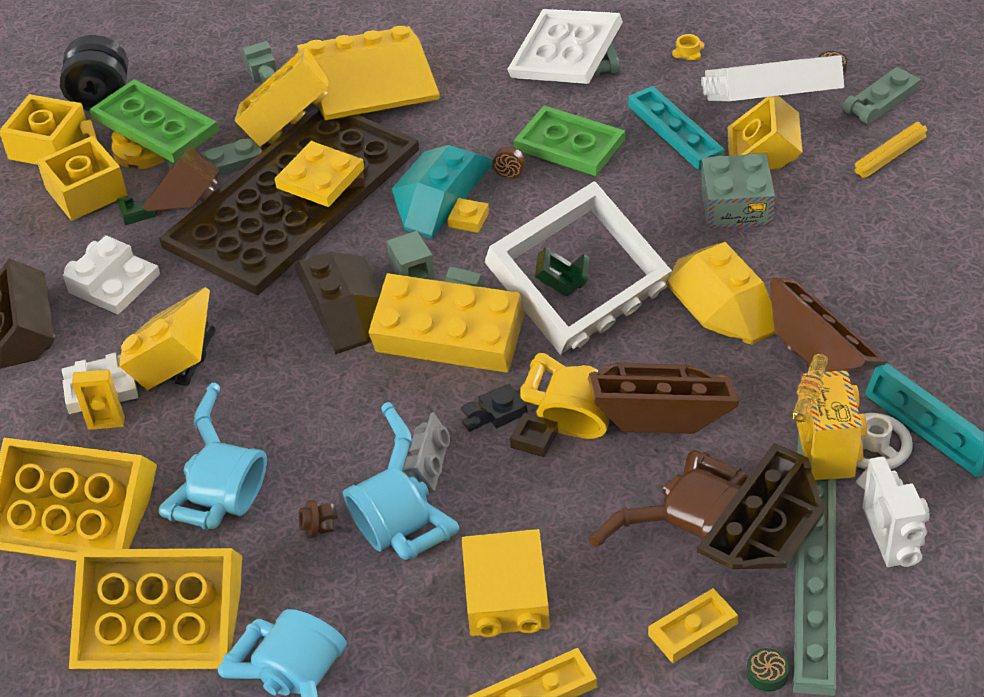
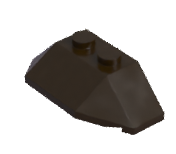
(342, 295)
(767, 515)

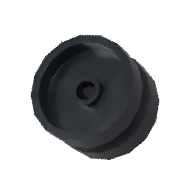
(92, 70)

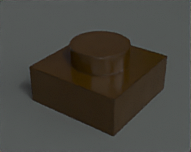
(534, 434)

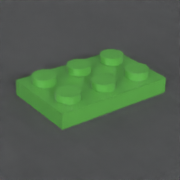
(569, 140)

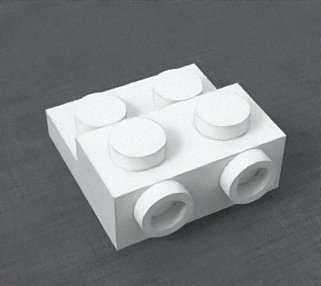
(109, 275)
(894, 515)

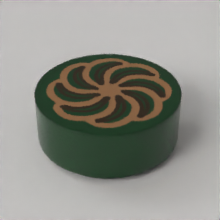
(767, 669)

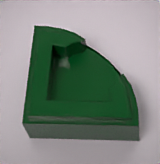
(133, 211)

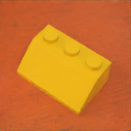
(282, 98)

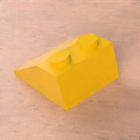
(167, 342)

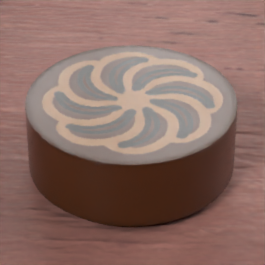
(508, 162)

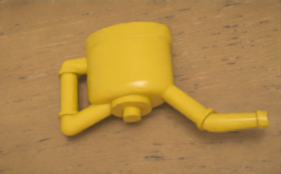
(566, 398)

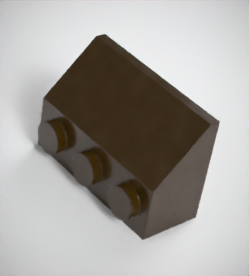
(23, 314)

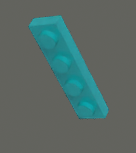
(674, 126)
(928, 417)

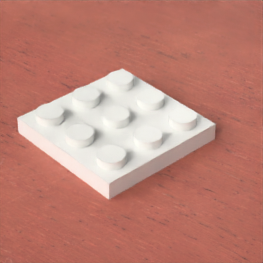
(565, 46)

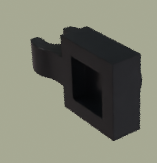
(496, 406)

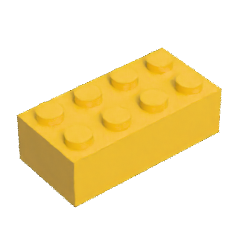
(447, 322)

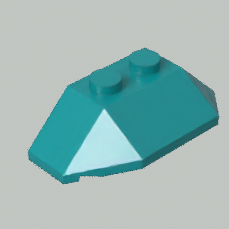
(434, 185)

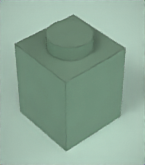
(410, 256)

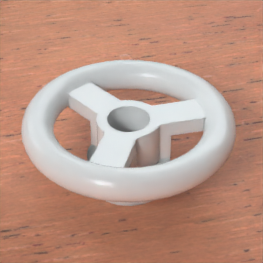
(878, 439)

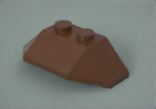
(814, 329)
(661, 396)

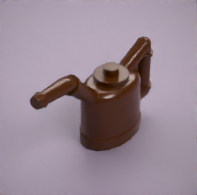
(689, 501)

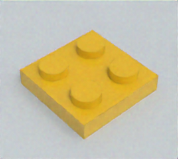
(319, 173)

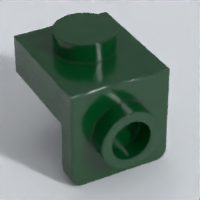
(560, 273)

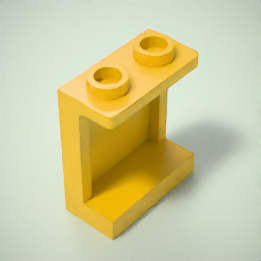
(505, 583)

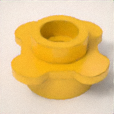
(688, 47)

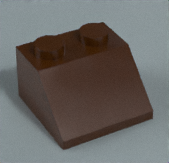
(185, 183)

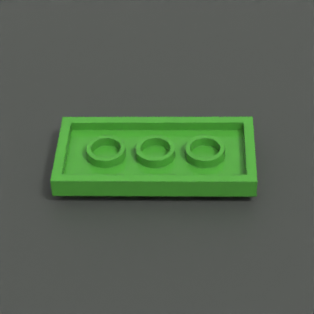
(154, 120)

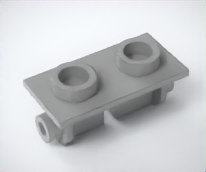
(427, 452)

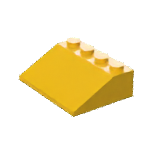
(373, 72)
(70, 498)
(154, 608)

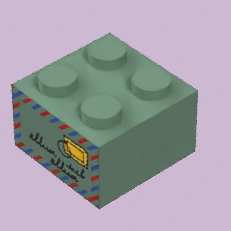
(737, 191)

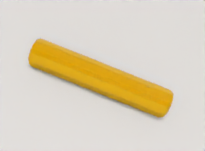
(890, 150)

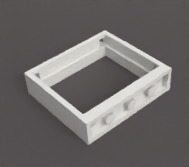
(773, 79)
(594, 199)

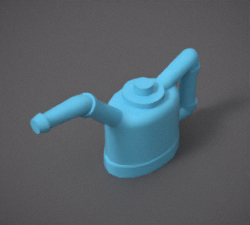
(217, 476)
(397, 505)
(291, 655)

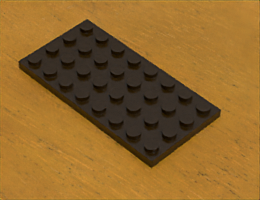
(257, 231)

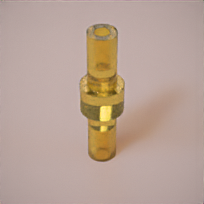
(810, 388)

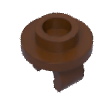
(317, 518)

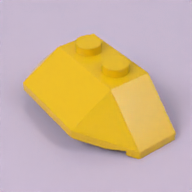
(723, 293)

